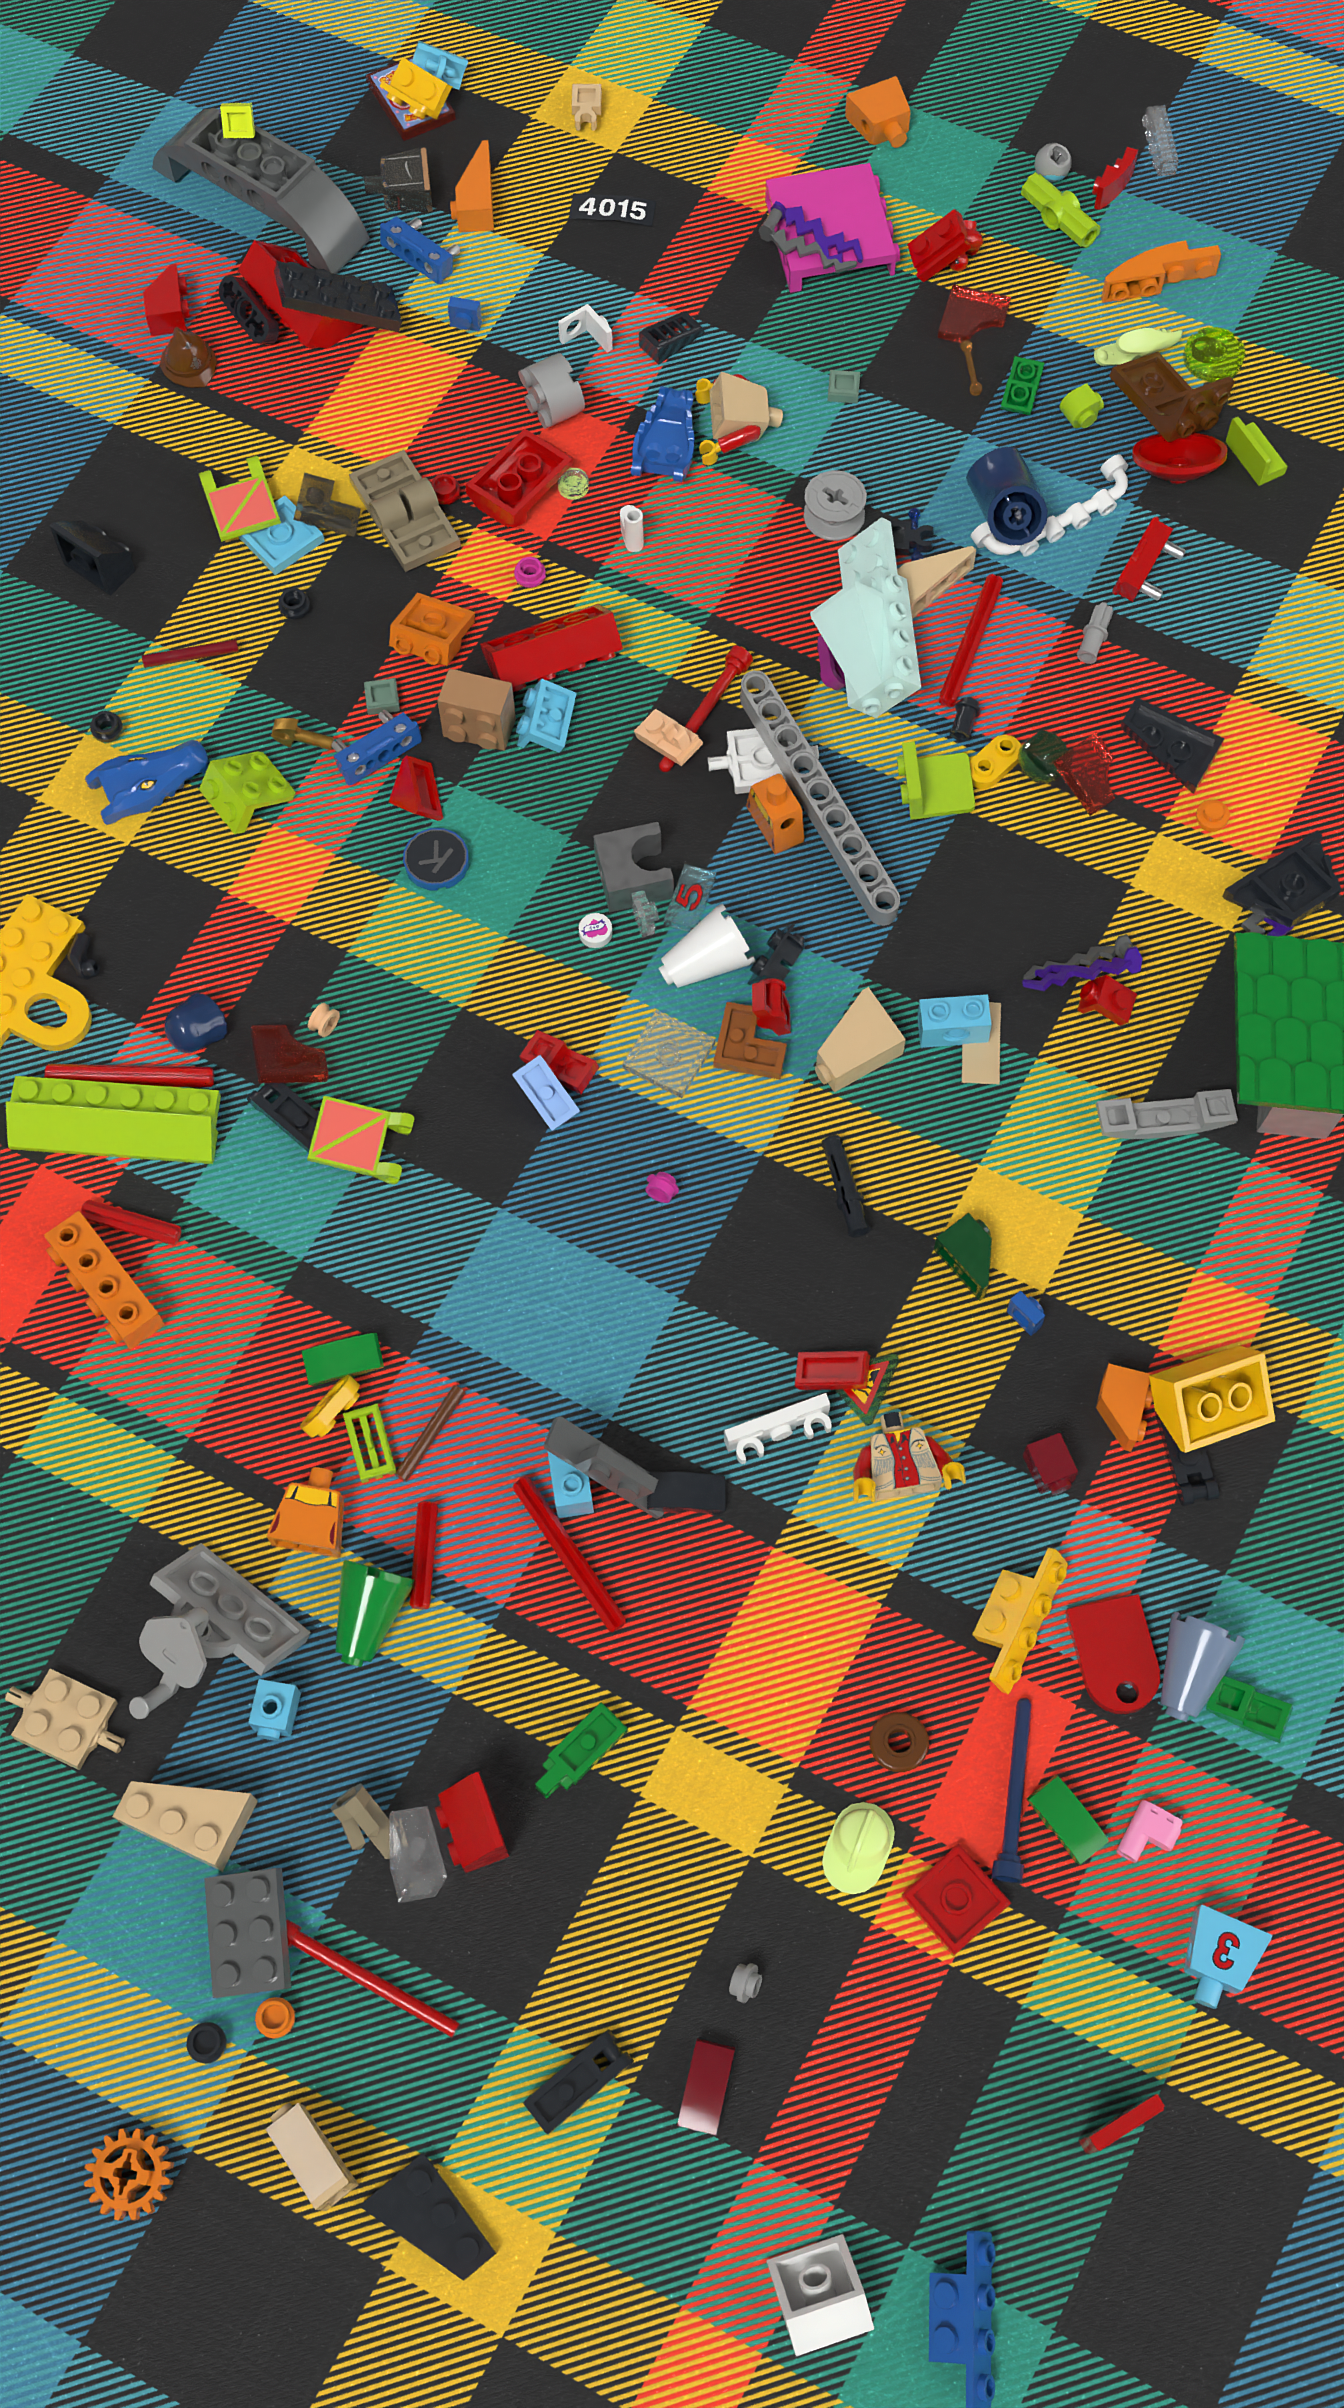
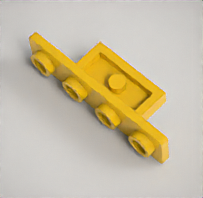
(1016, 1614)

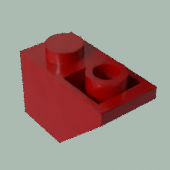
(165, 302)

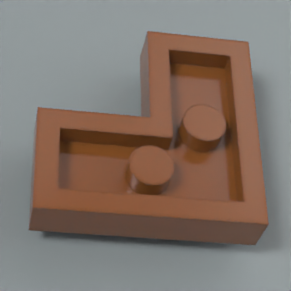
(743, 1053)

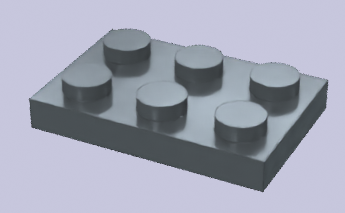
(247, 1933)

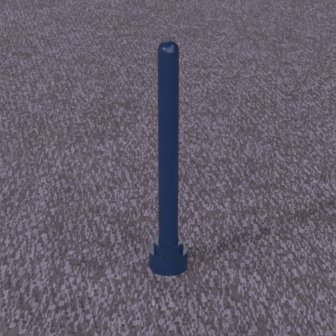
(1008, 1866)

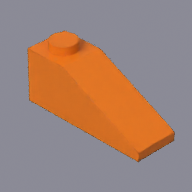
(474, 194)

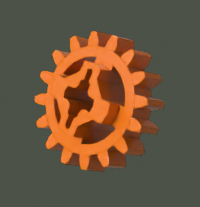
(126, 2191)

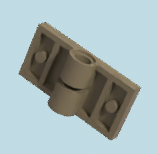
(405, 510)

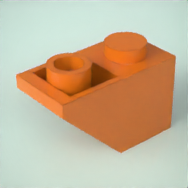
(1122, 1402)

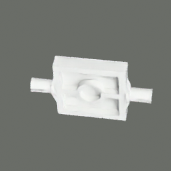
(749, 759)

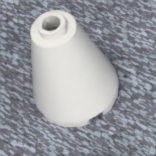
(706, 951)

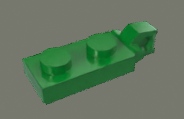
(581, 1750)

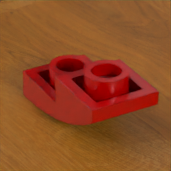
(1114, 179)

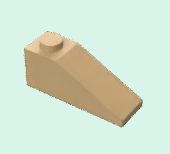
(935, 575)

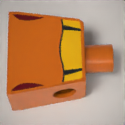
(771, 805)
(310, 1517)

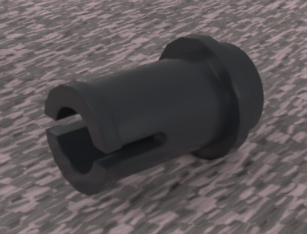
(966, 710)

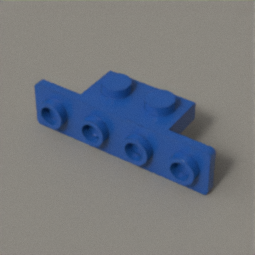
(962, 2319)

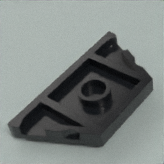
(1288, 884)

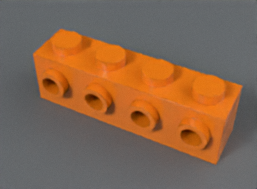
(104, 1281)

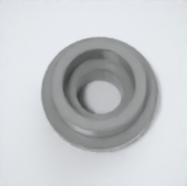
(745, 1982)

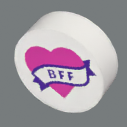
(595, 930)

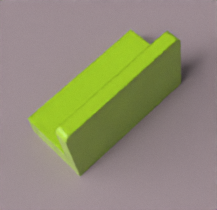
(1254, 451)

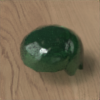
(1038, 754)

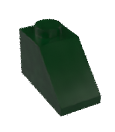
(967, 1253)

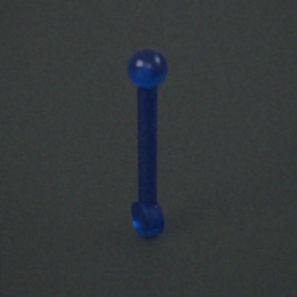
(914, 514)

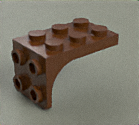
(1168, 399)

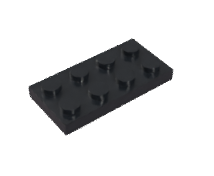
(337, 296)

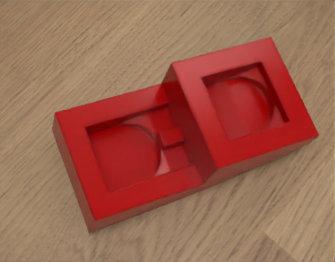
(568, 1066)

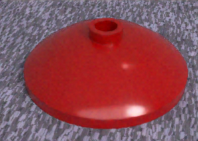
(1181, 458)

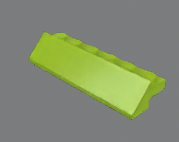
(113, 1119)

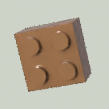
(476, 709)

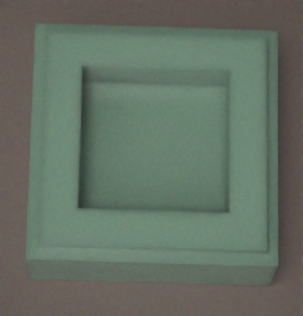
(843, 386)
(381, 696)

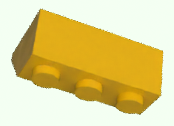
(1213, 1397)

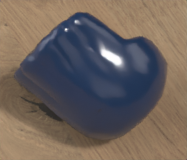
(195, 1024)

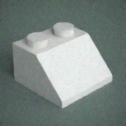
(820, 2295)

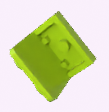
(935, 783)
(241, 785)

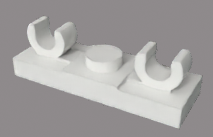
(778, 1426)

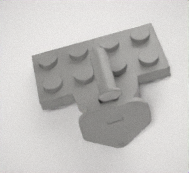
(211, 1617)

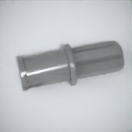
(1095, 633)

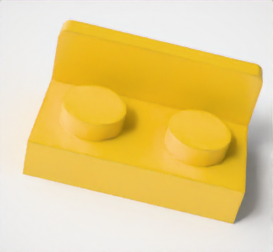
(418, 89)

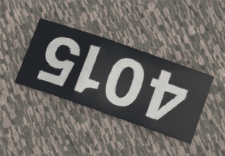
(613, 208)

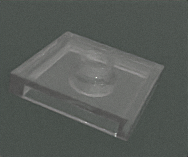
(668, 1054)

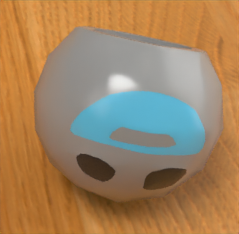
(1053, 162)

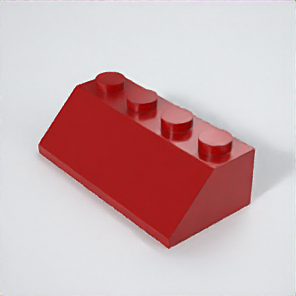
(311, 328)
(553, 646)

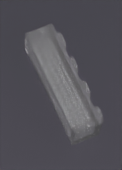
(1161, 140)

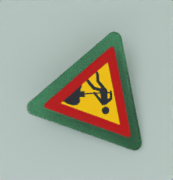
(867, 1401)

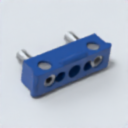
(417, 249)
(377, 747)

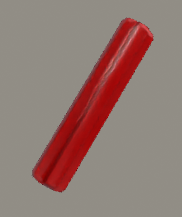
(131, 1222)
(423, 1555)

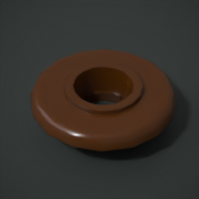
(907, 1725)

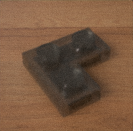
(317, 508)

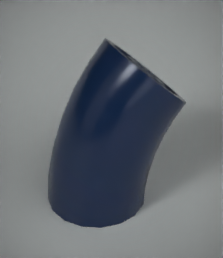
(1008, 496)

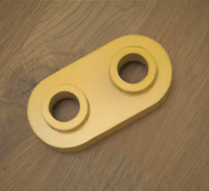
(996, 760)
(321, 1417)

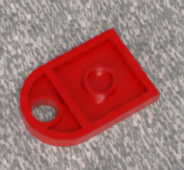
(1113, 1651)

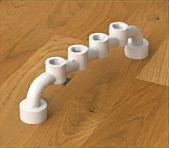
(1076, 514)

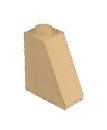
(859, 1043)
(310, 2156)

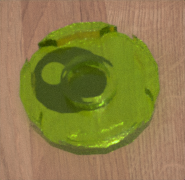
(1213, 354)

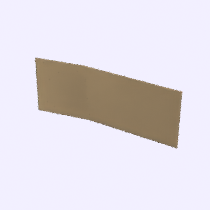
(982, 1060)

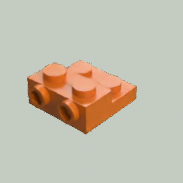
(430, 629)

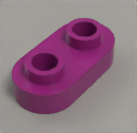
(830, 670)

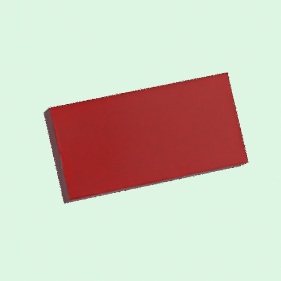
(832, 1370)

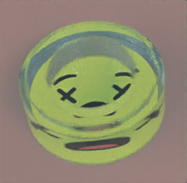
(573, 484)

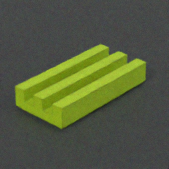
(377, 1471)

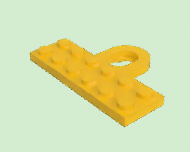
(30, 953)

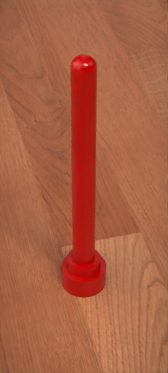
(737, 662)

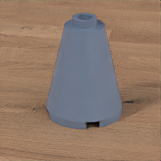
(1195, 1664)

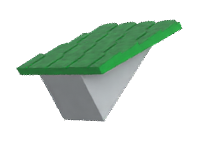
(1290, 1032)

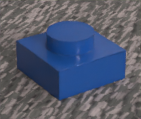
(464, 314)
(1026, 1312)

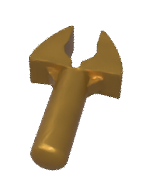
(286, 731)

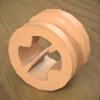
(323, 1020)

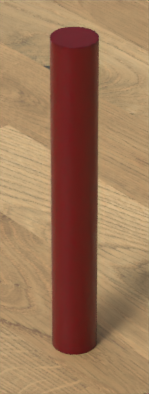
(190, 653)

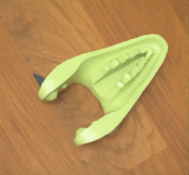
(1136, 345)

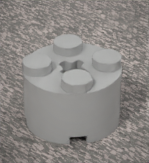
(552, 390)

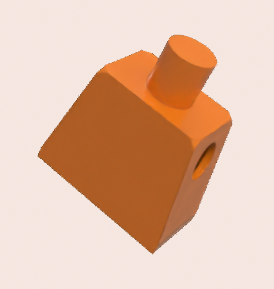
(880, 112)

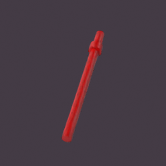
(369, 1980)

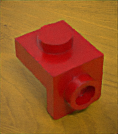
(1108, 999)

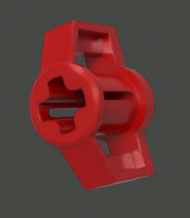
(771, 1005)

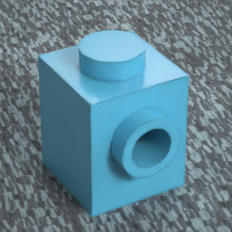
(274, 1709)

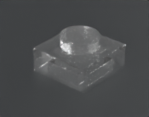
(644, 913)

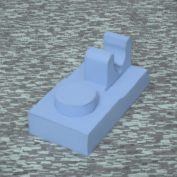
(546, 1093)

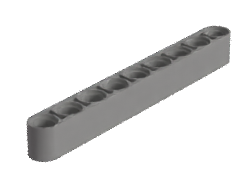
(822, 811)

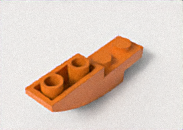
(1164, 264)

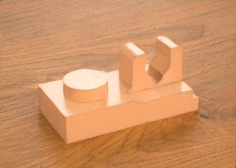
(668, 737)

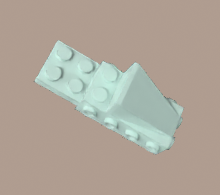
(871, 623)

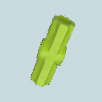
(1060, 210)

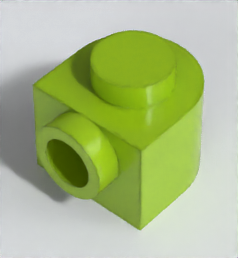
(1081, 406)

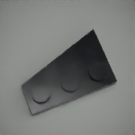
(1172, 741)
(431, 2218)

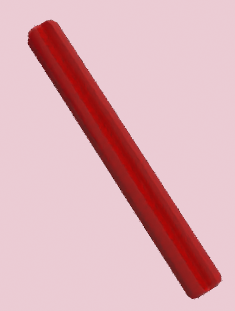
(970, 640)
(133, 1074)
(569, 1554)

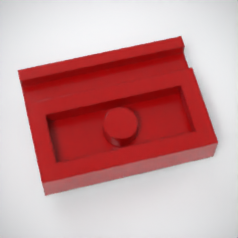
(939, 245)

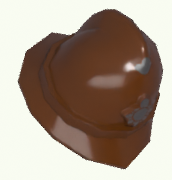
(188, 360)

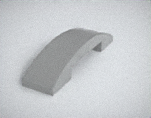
(1166, 1118)

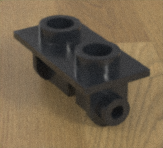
(782, 947)

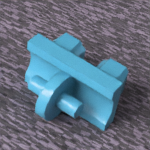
(440, 63)

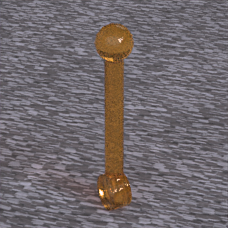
(975, 387)

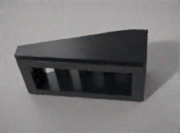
(668, 346)

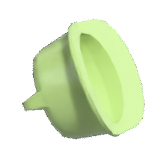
(858, 1848)

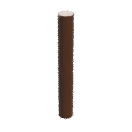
(429, 1433)

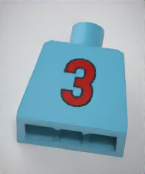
(1222, 1954)

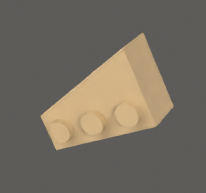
(188, 1818)

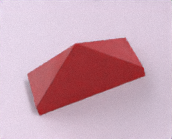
(416, 789)

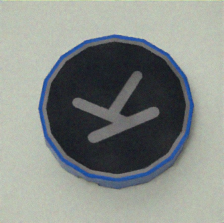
(436, 859)

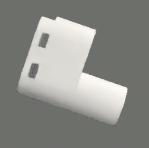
(632, 527)

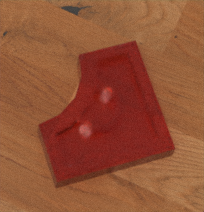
(971, 311)
(1086, 772)
(284, 1059)

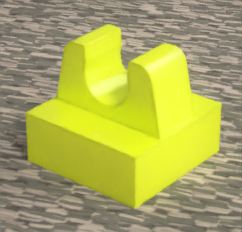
(237, 120)

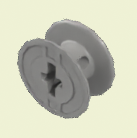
(834, 505)

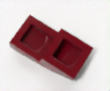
(706, 2086)

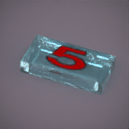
(689, 898)

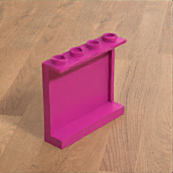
(846, 203)

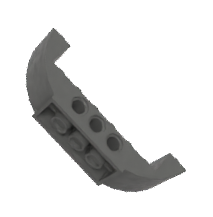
(273, 181)

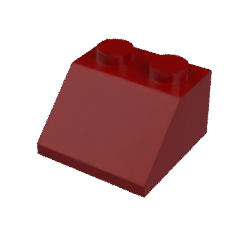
(472, 1824)

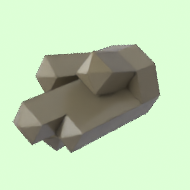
(359, 1808)

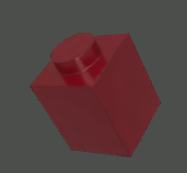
(1050, 1464)

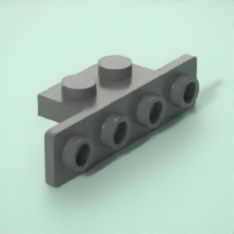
(601, 1463)

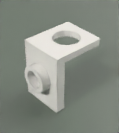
(589, 321)

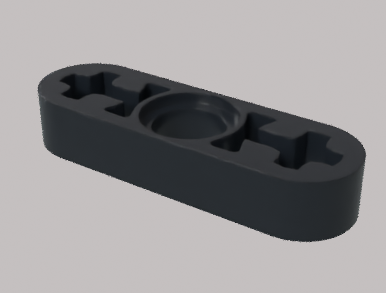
(237, 306)

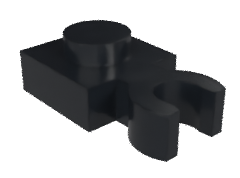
(906, 537)

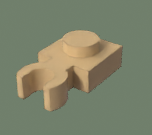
(586, 104)

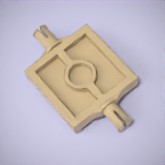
(64, 1719)

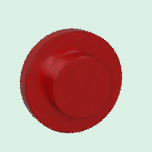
(446, 488)

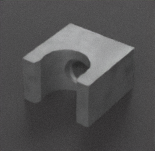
(620, 876)

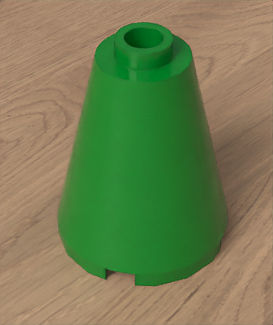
(367, 1609)

